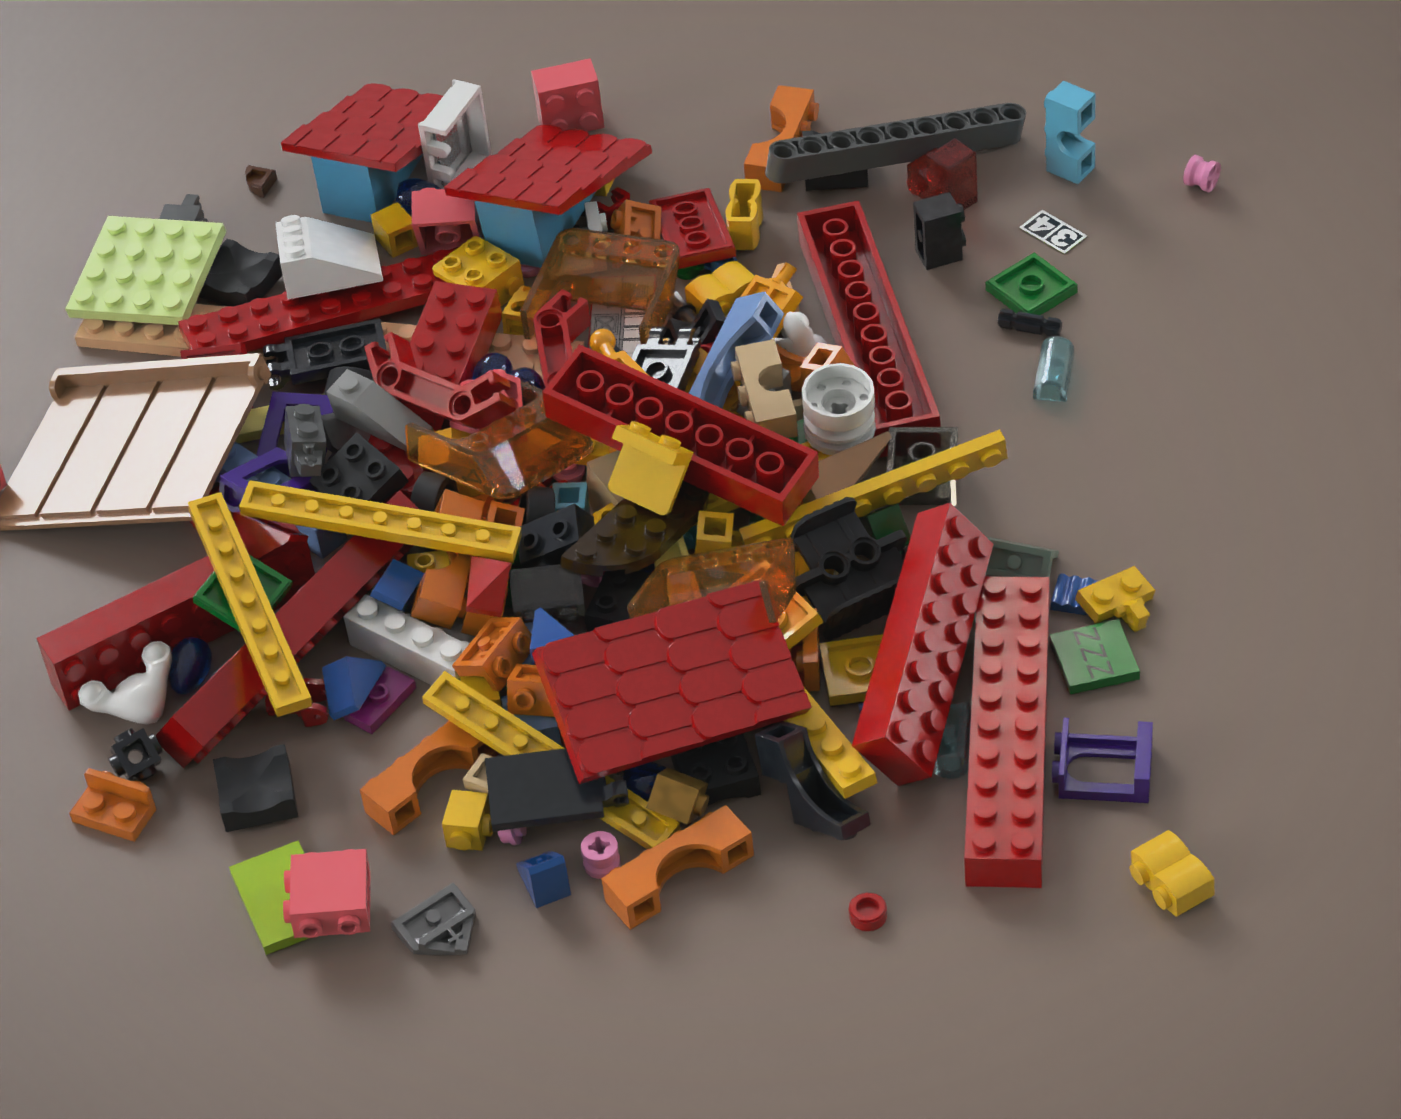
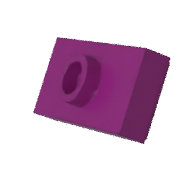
(383, 700)

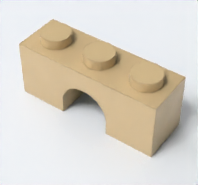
(758, 370)

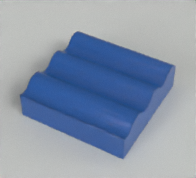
(1066, 591)

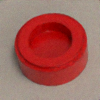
(867, 911)

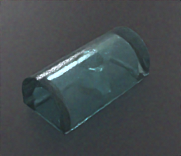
(1054, 369)
(955, 743)

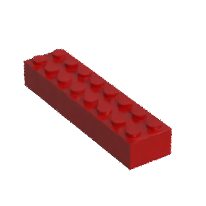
(447, 343)
(729, 455)
(111, 639)
(923, 645)

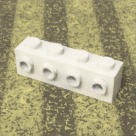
(402, 640)

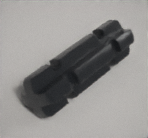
(1029, 323)

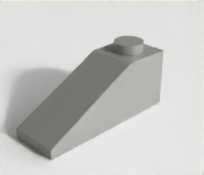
(371, 409)

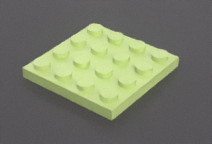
(146, 270)

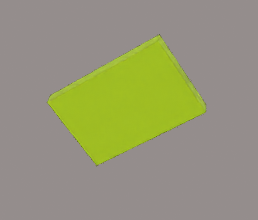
(263, 892)

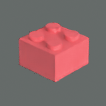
(568, 96)
(443, 220)

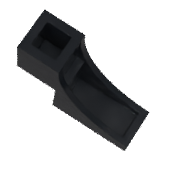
(814, 800)

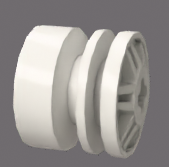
(838, 407)

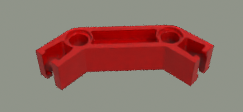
(555, 330)
(434, 394)

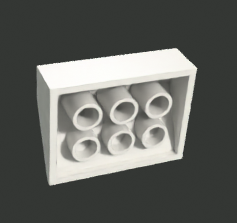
(324, 256)

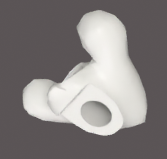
(798, 335)
(137, 697)

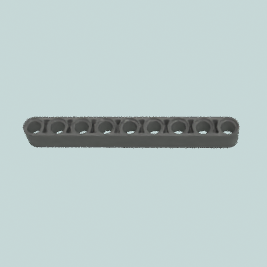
(892, 142)

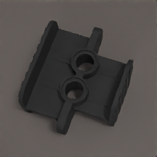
(862, 588)

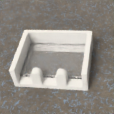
(455, 133)

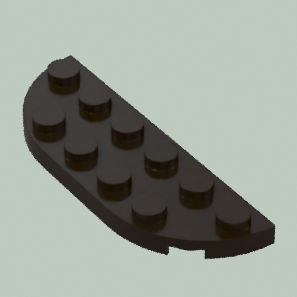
(633, 535)

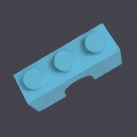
(1067, 115)

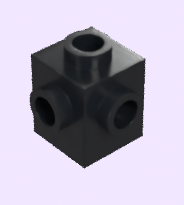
(135, 741)

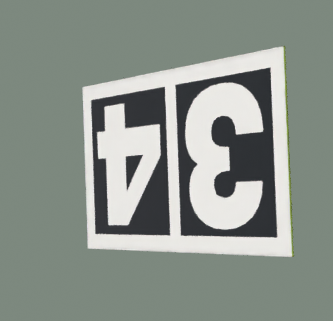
(1053, 231)

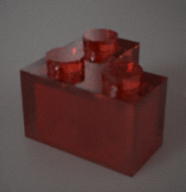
(945, 170)

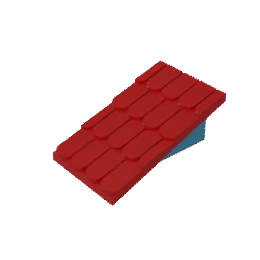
(364, 148)
(541, 185)
(669, 681)

